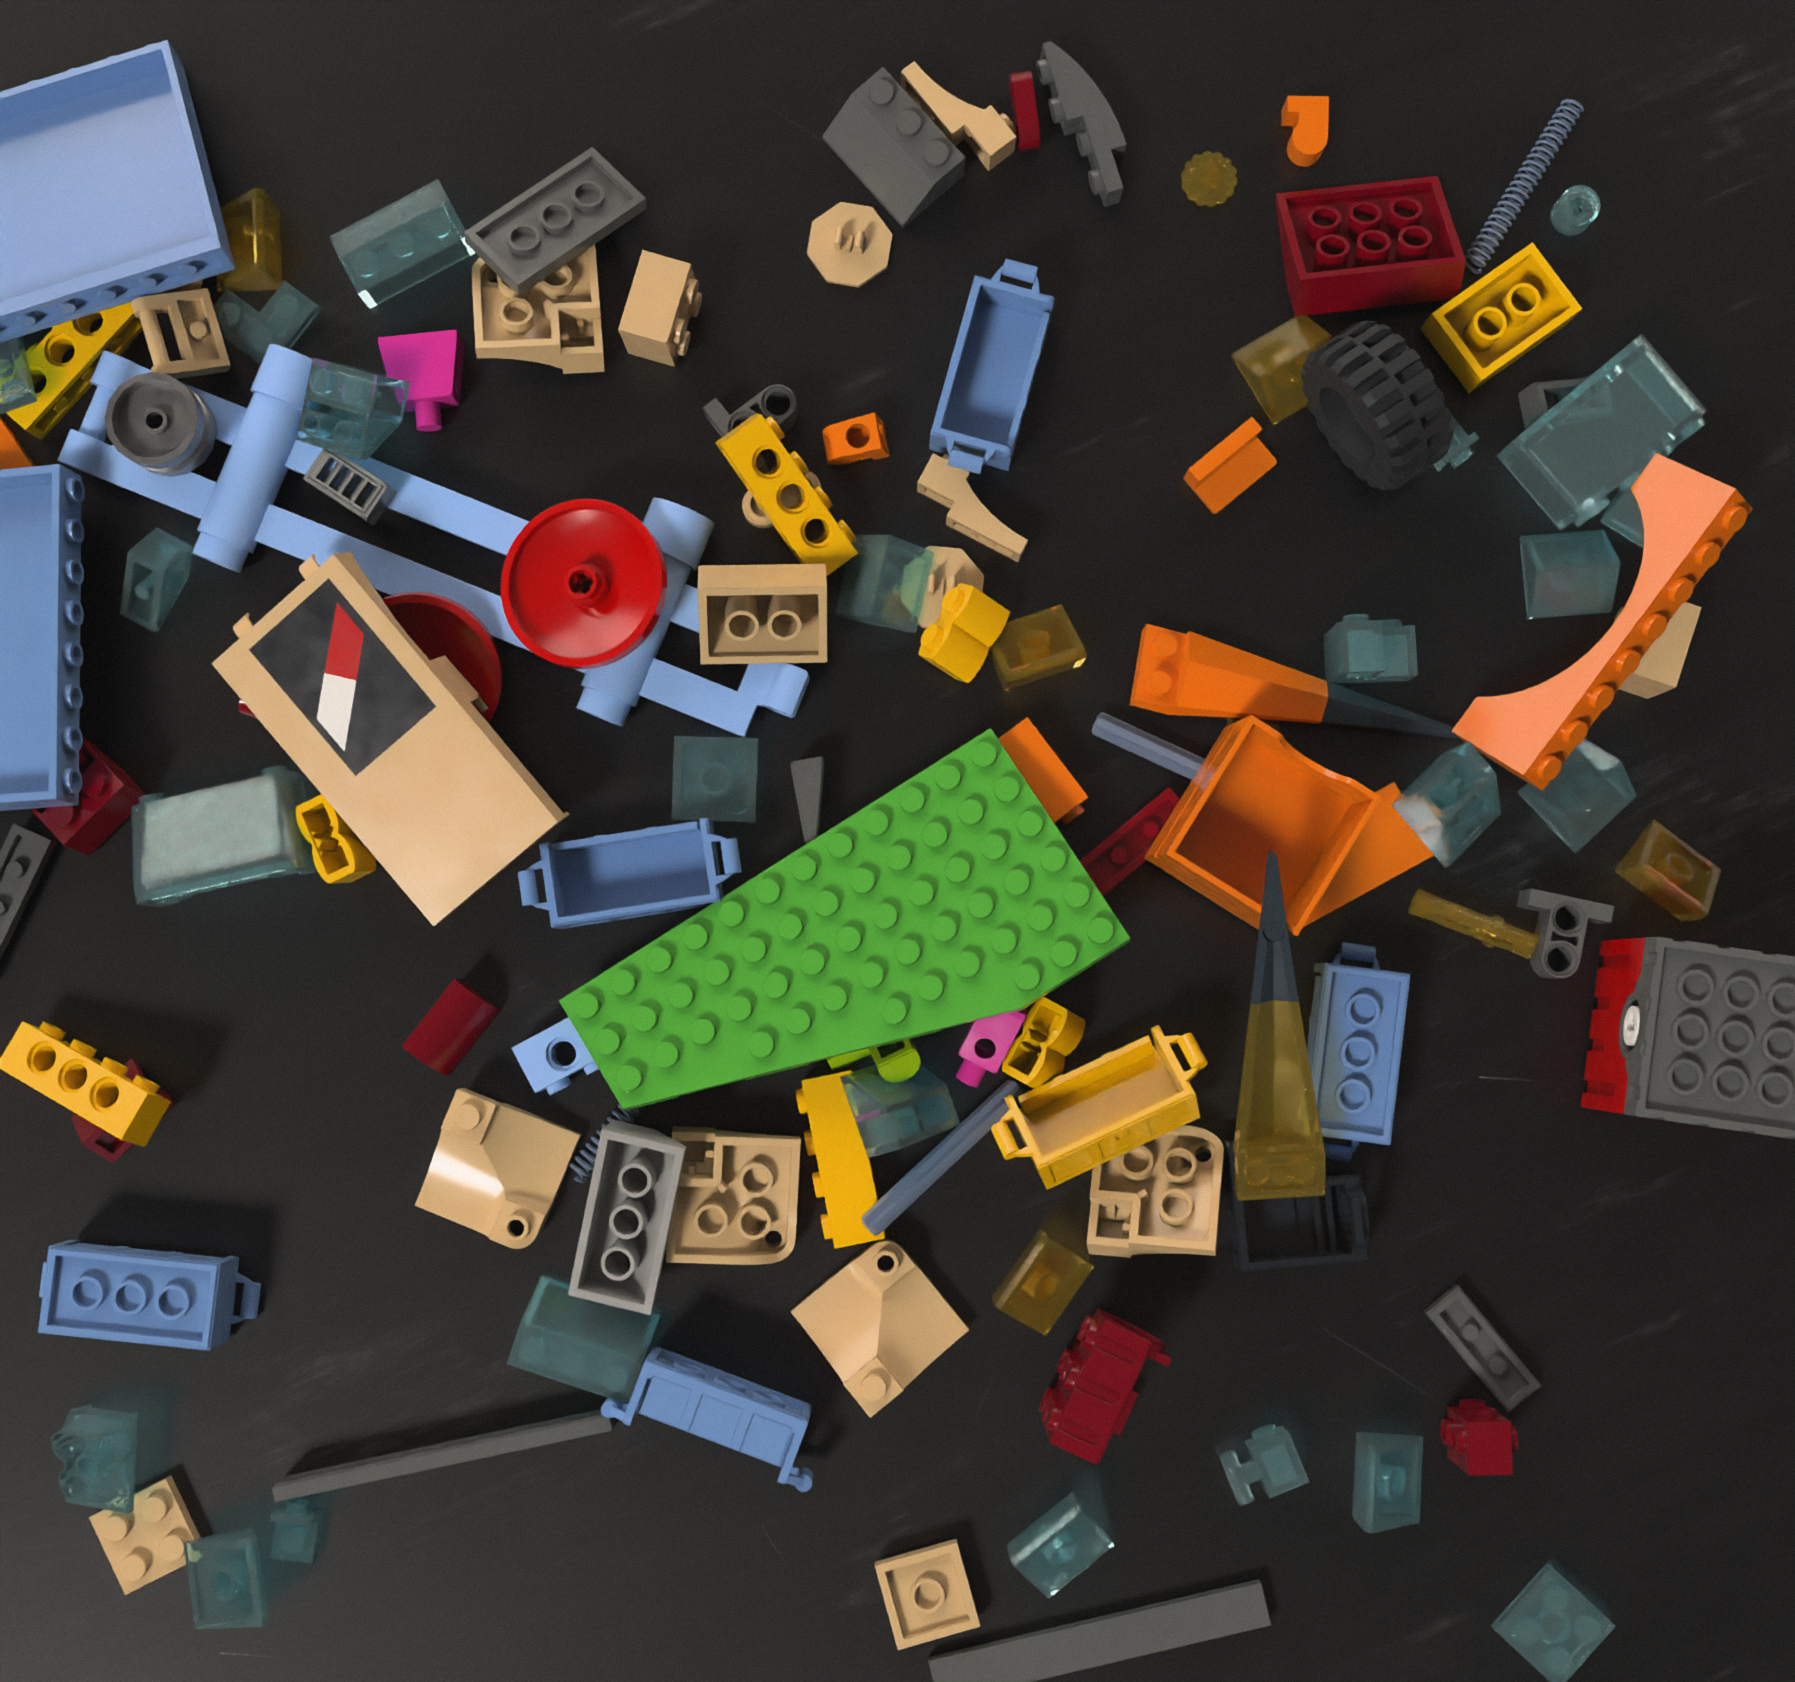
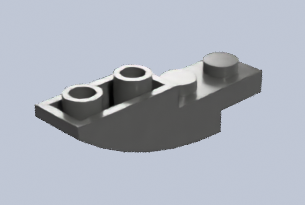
(1083, 108)

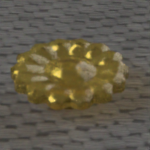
(1209, 179)

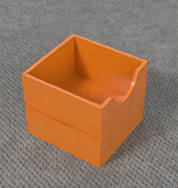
(1256, 799)

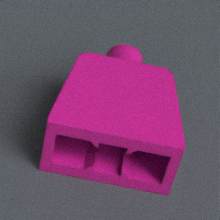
(432, 367)
(978, 1059)

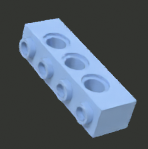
(540, 1062)

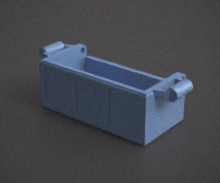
(992, 370)
(631, 874)
(1356, 1048)
(142, 1295)
(720, 1410)

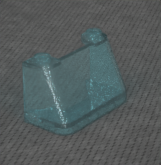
(218, 837)

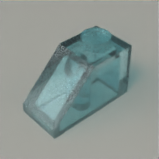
(154, 578)

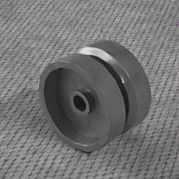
(160, 424)

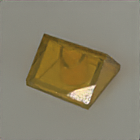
(255, 243)
(1275, 365)
(1036, 647)
(1670, 873)
(1041, 1283)

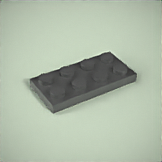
(555, 221)

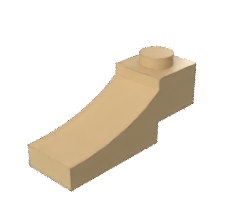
(983, 130)
(966, 513)

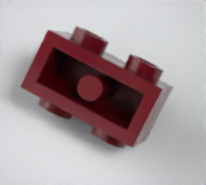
(1479, 1438)

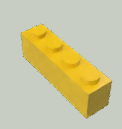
(843, 1164)

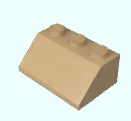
(762, 613)

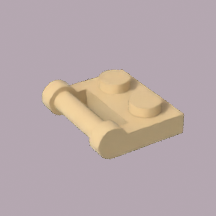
(194, 331)

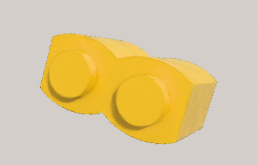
(963, 632)
(335, 847)
(1046, 1040)

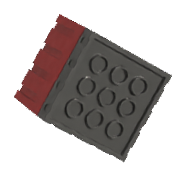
(1694, 1035)

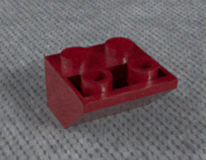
(102, 807)

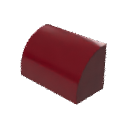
(451, 1027)

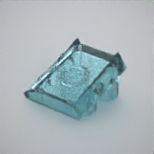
(98, 1458)

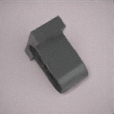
(724, 423)
(1550, 935)

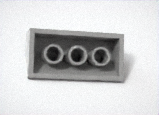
(627, 1217)

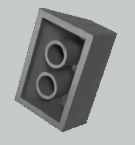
(894, 148)

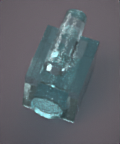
(1272, 1463)

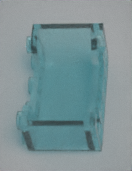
(1603, 434)

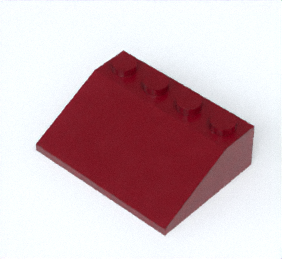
(1369, 246)

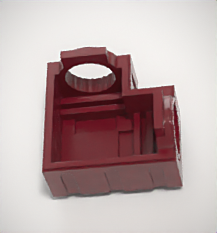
(1097, 1384)

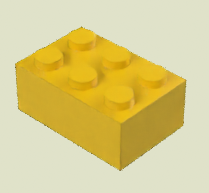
(1500, 317)

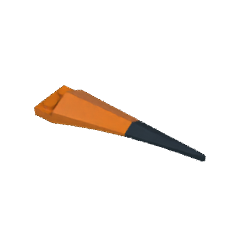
(1211, 679)

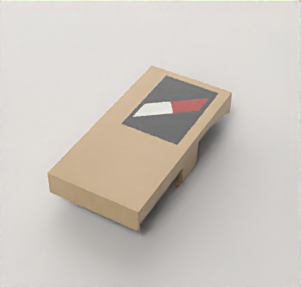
(388, 737)

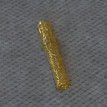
(1489, 930)

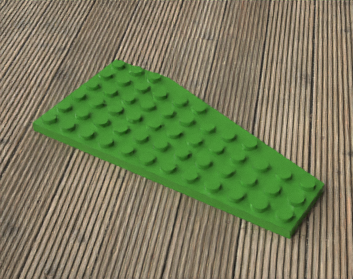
(878, 932)

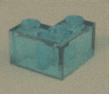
(1370, 651)

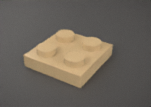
(150, 1538)
(927, 1594)

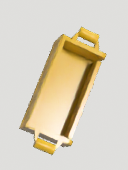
(1104, 1107)

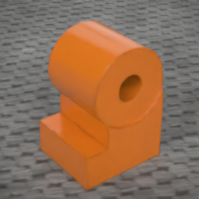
(1310, 127)
(855, 440)

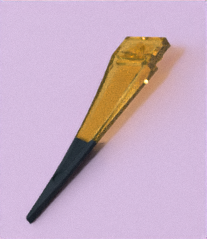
(1277, 1116)

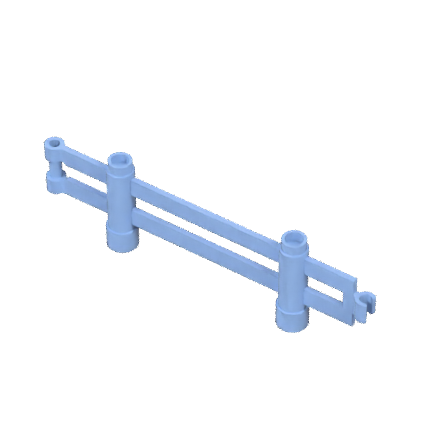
(241, 513)

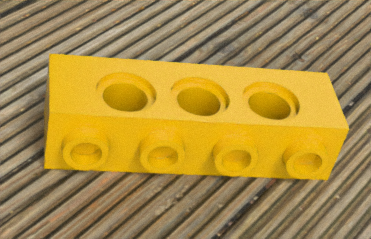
(72, 379)
(741, 451)
(32, 1058)

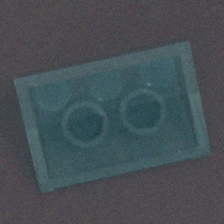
(402, 244)
(582, 1341)

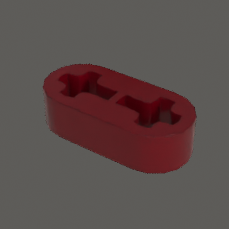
(1024, 110)

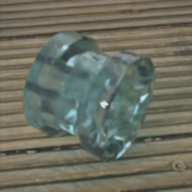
(1567, 217)

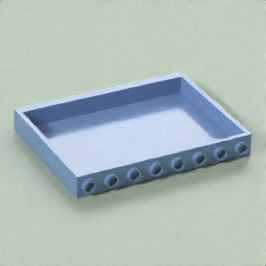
(103, 191)
(40, 636)

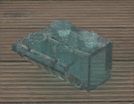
(350, 408)
(1451, 802)
(900, 1112)

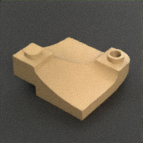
(548, 323)
(497, 1168)
(732, 1196)
(1158, 1197)
(879, 1324)

